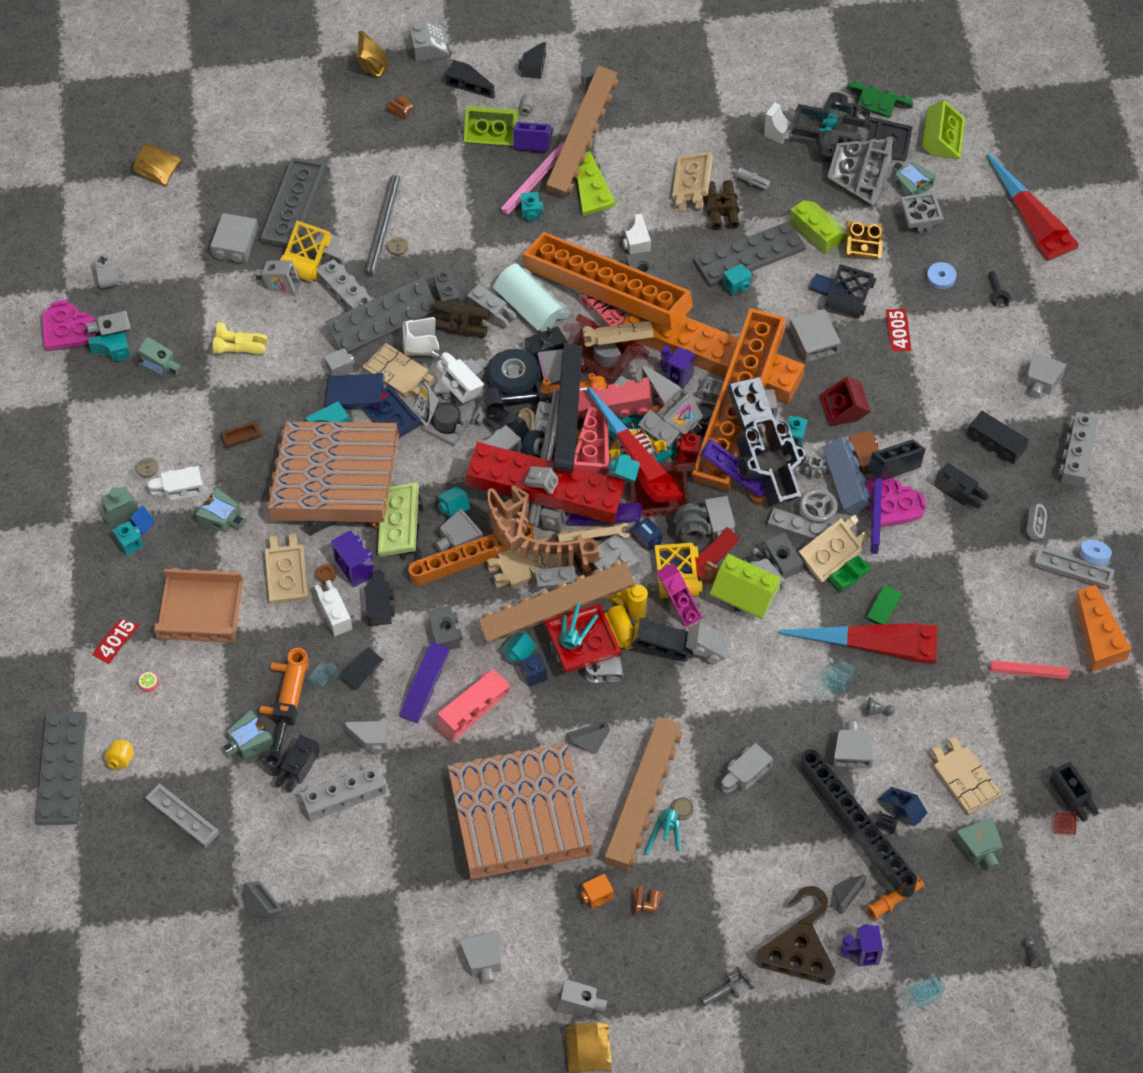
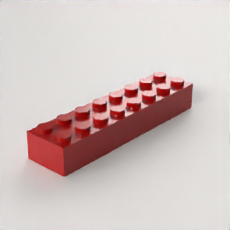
(576, 492)

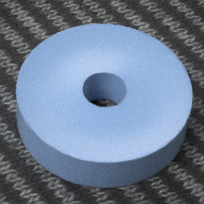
(941, 269)
(1095, 552)

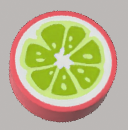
(148, 681)

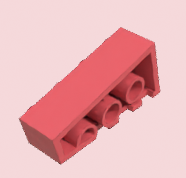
(621, 400)
(593, 444)
(471, 705)

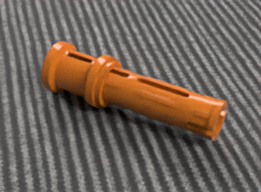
(887, 902)

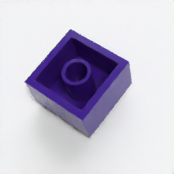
(352, 558)

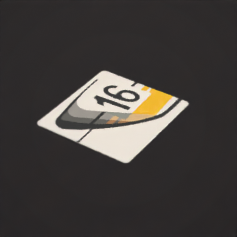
(425, 404)

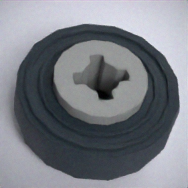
(533, 443)

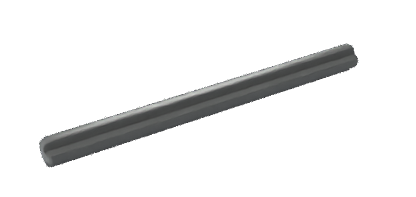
(382, 225)

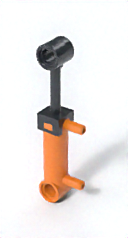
(543, 392)
(285, 709)

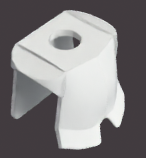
(420, 338)

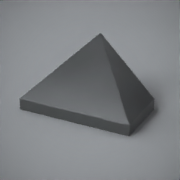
(590, 737)
(847, 891)
(259, 901)

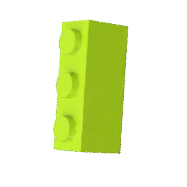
(490, 125)
(943, 131)
(817, 226)
(745, 586)

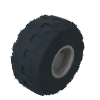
(513, 372)

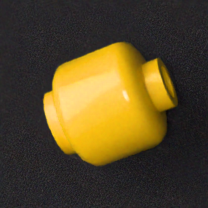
(119, 754)

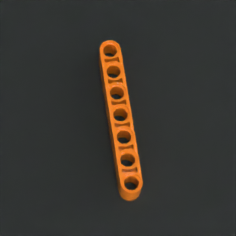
(458, 553)

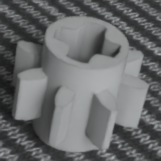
(815, 466)

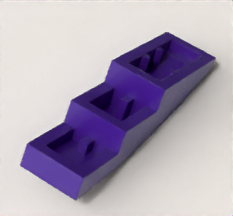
(424, 682)

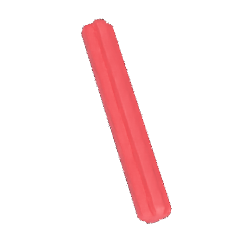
(1029, 669)

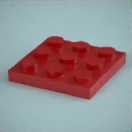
(595, 647)

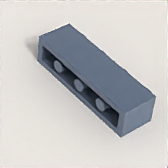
(847, 476)

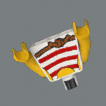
(646, 440)

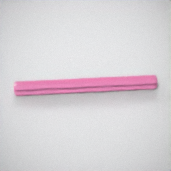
(532, 181)

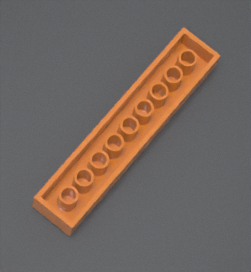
(608, 280)
(715, 351)
(751, 360)

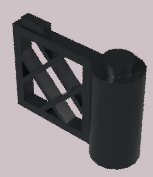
(845, 301)

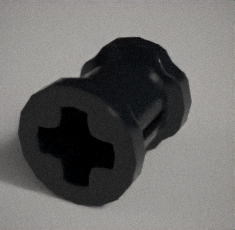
(886, 822)

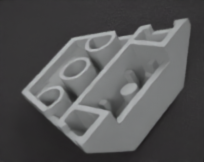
(862, 167)

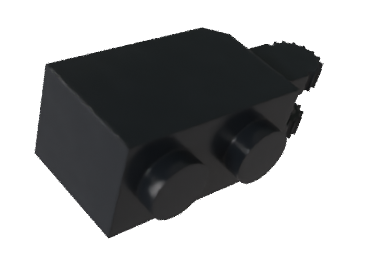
(512, 421)
(959, 486)
(378, 601)
(298, 762)
(1073, 790)

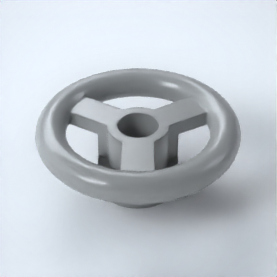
(818, 514)

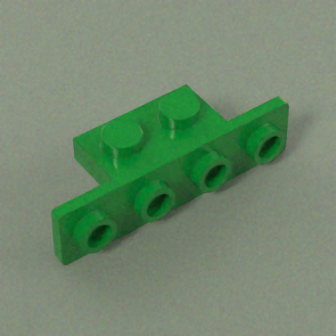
(879, 101)

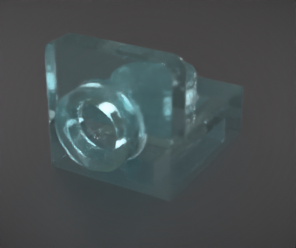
(321, 673)
(928, 991)

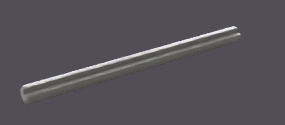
(546, 451)

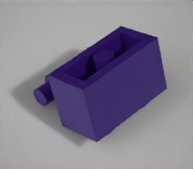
(532, 136)
(678, 366)
(865, 946)

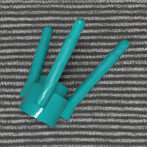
(829, 123)
(570, 638)
(669, 822)

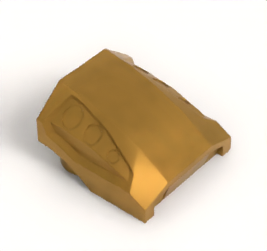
(371, 56)
(155, 164)
(863, 240)
(588, 1047)

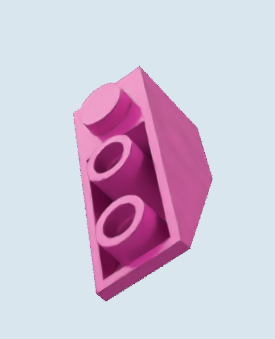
(679, 594)

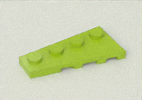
(592, 188)

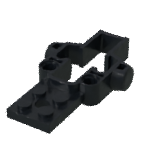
(876, 127)
(751, 444)

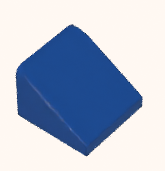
(142, 519)

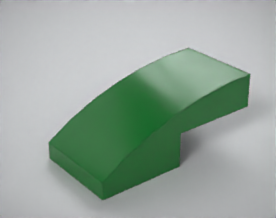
(849, 574)
(884, 605)

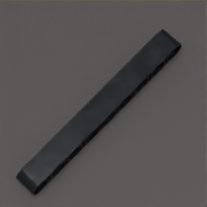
(568, 408)
(858, 830)

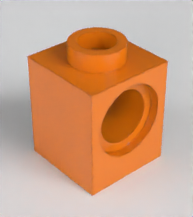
(597, 891)

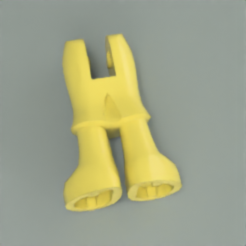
(244, 342)

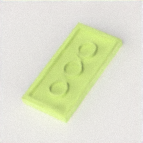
(400, 525)

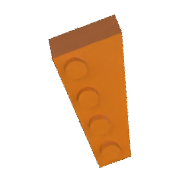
(1100, 630)

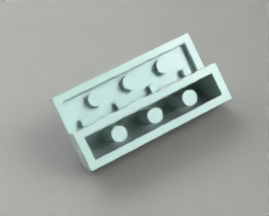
(530, 297)

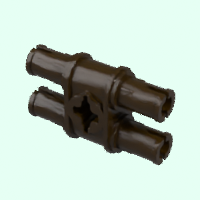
(722, 205)
(467, 312)

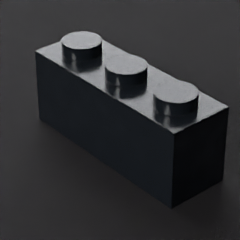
(997, 437)
(896, 459)
(661, 639)

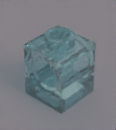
(840, 676)

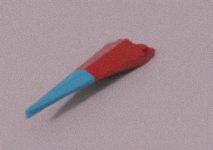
(1046, 229)
(652, 475)
(902, 640)

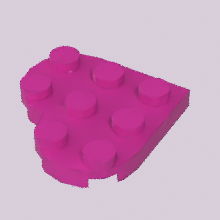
(65, 326)
(898, 502)

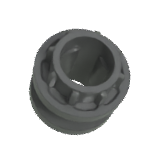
(691, 523)

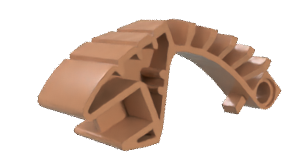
(510, 522)

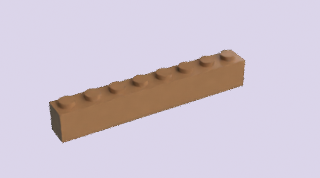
(582, 131)
(556, 602)
(642, 795)

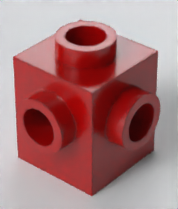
(688, 447)

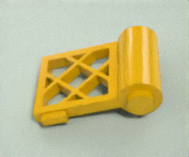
(306, 267)
(690, 579)
(633, 600)
(620, 626)

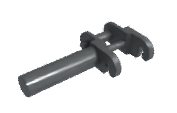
(728, 987)

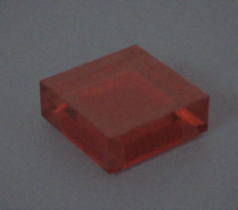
(1065, 823)

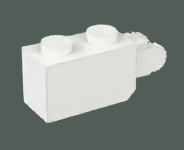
(459, 378)
(177, 484)
(333, 609)

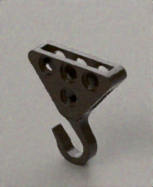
(810, 956)

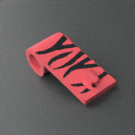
(607, 312)

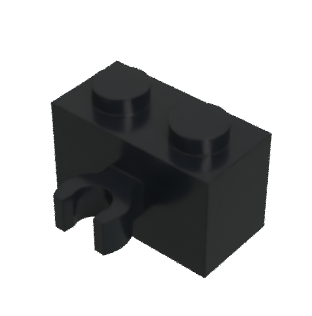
(544, 341)

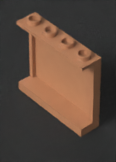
(200, 605)

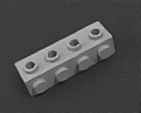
(342, 285)
(1079, 449)
(343, 792)

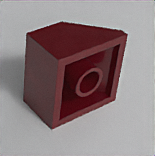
(845, 402)

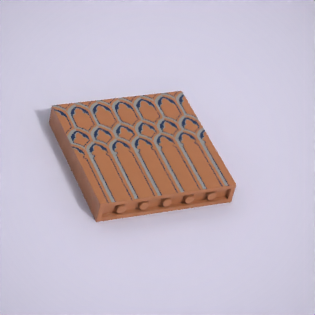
(333, 472)
(519, 810)

